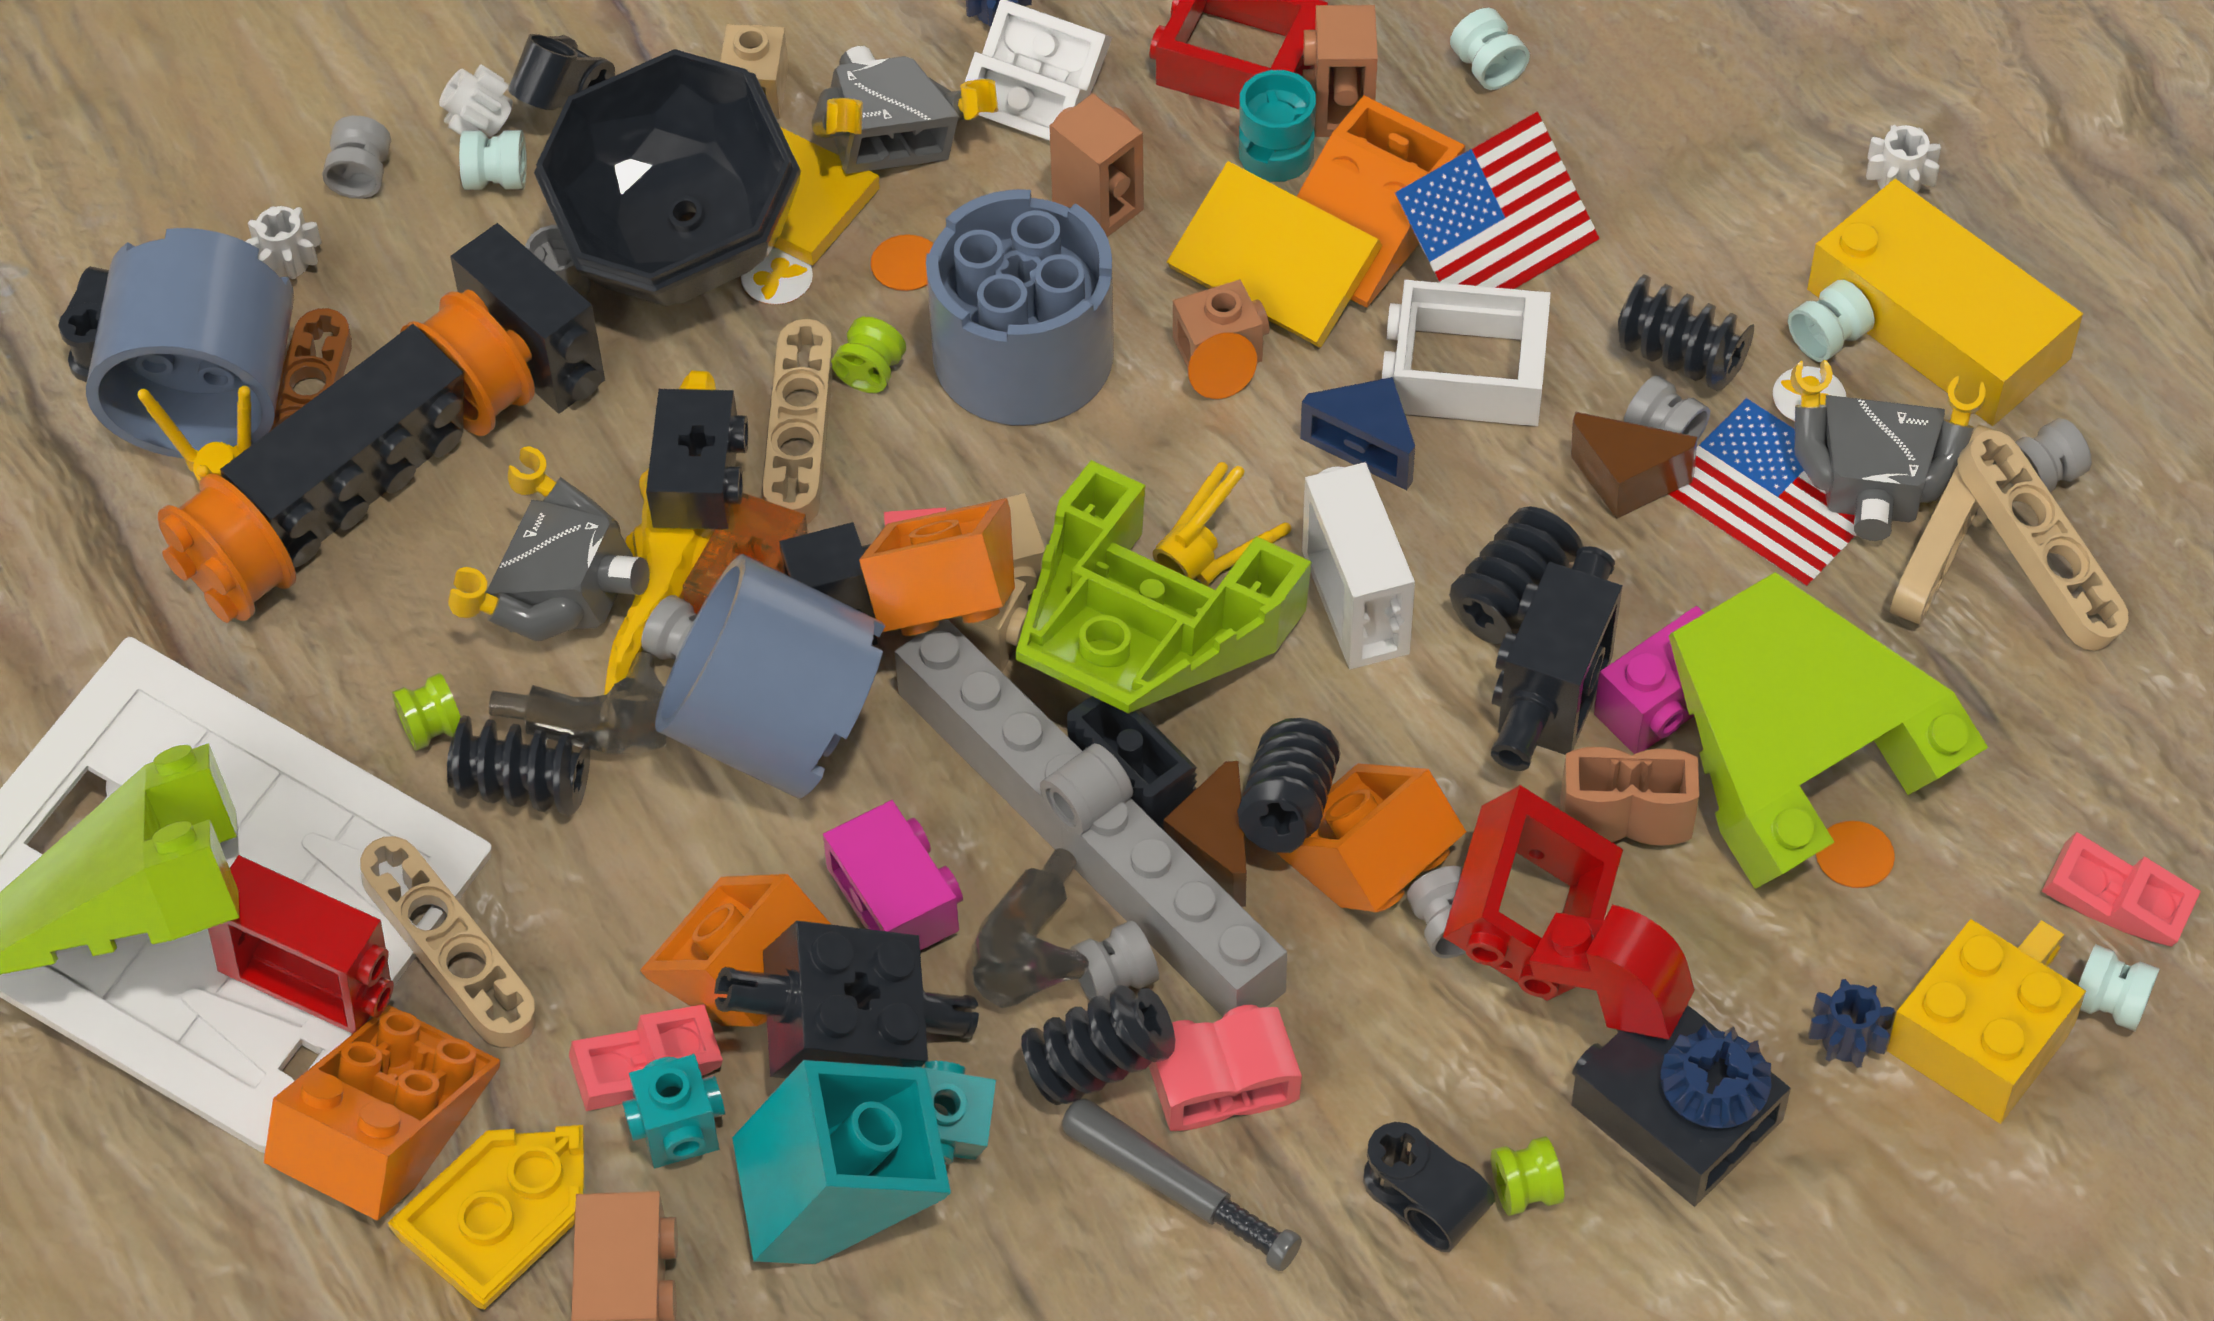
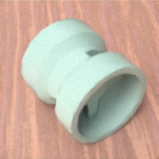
(1494, 53)
(494, 159)
(1837, 316)
(2116, 987)

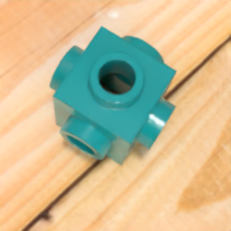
(674, 1109)
(963, 1109)

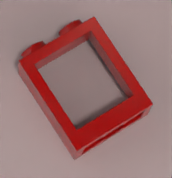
(1221, 76)
(1551, 840)
(304, 948)

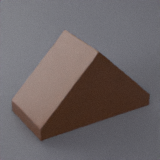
(1631, 461)
(1210, 830)

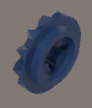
(1734, 1099)

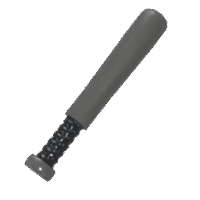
(1163, 1172)

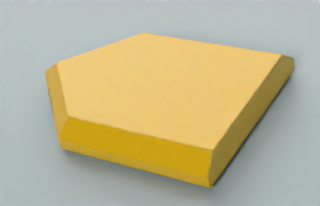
(496, 1209)

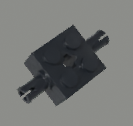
(1555, 658)
(844, 998)

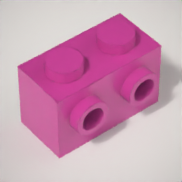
(1642, 691)
(890, 876)

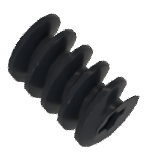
(1682, 337)
(1495, 581)
(517, 768)
(1288, 784)
(1098, 1044)

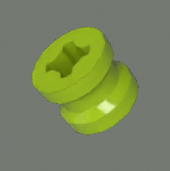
(869, 354)
(427, 711)
(1527, 1176)

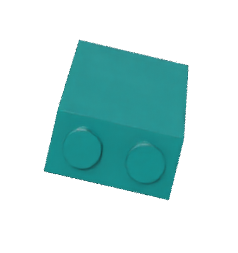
(838, 1159)

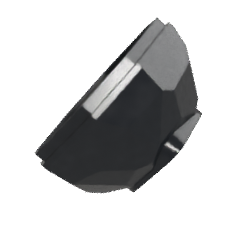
(660, 146)

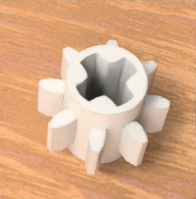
(476, 101)
(1903, 156)
(285, 240)

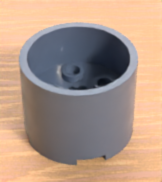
(1021, 308)
(191, 327)
(770, 676)

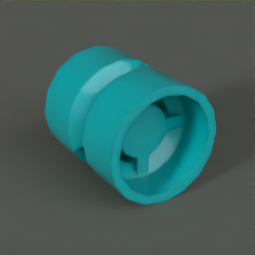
(1277, 125)

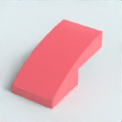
(2130, 898)
(605, 1061)

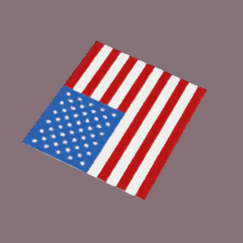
(1499, 210)
(1762, 496)

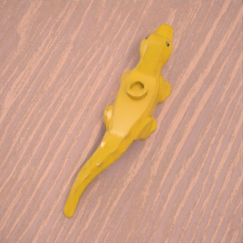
(670, 559)

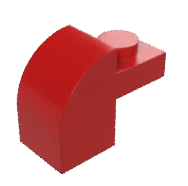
(1625, 959)

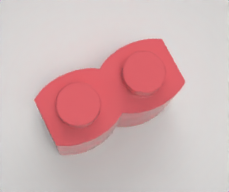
(1227, 1068)

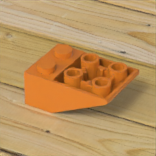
(1360, 171)
(376, 1111)

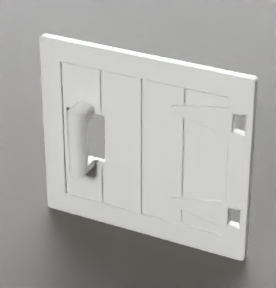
(298, 812)

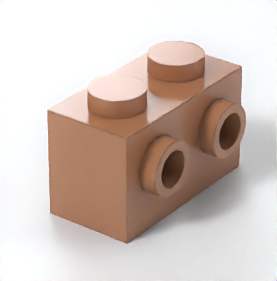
(1343, 61)
(1098, 162)
(622, 1258)

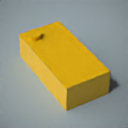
(1948, 300)

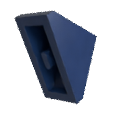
(1362, 426)

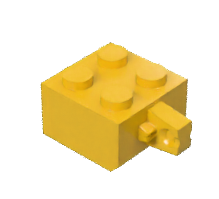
(1988, 1017)

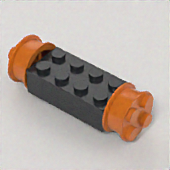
(345, 453)

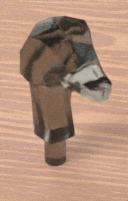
(609, 723)
(1006, 953)

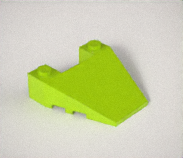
(1135, 626)
(1787, 694)
(129, 867)

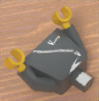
(893, 112)
(1878, 454)
(559, 565)

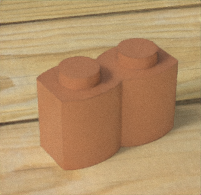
(1634, 796)

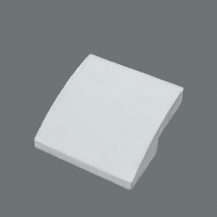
(1037, 66)

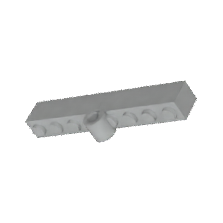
(1087, 808)

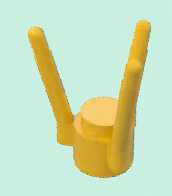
(214, 454)
(1192, 545)

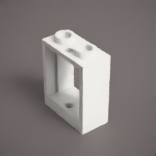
(1475, 313)
(1357, 565)

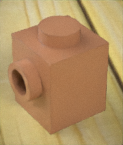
(1215, 312)

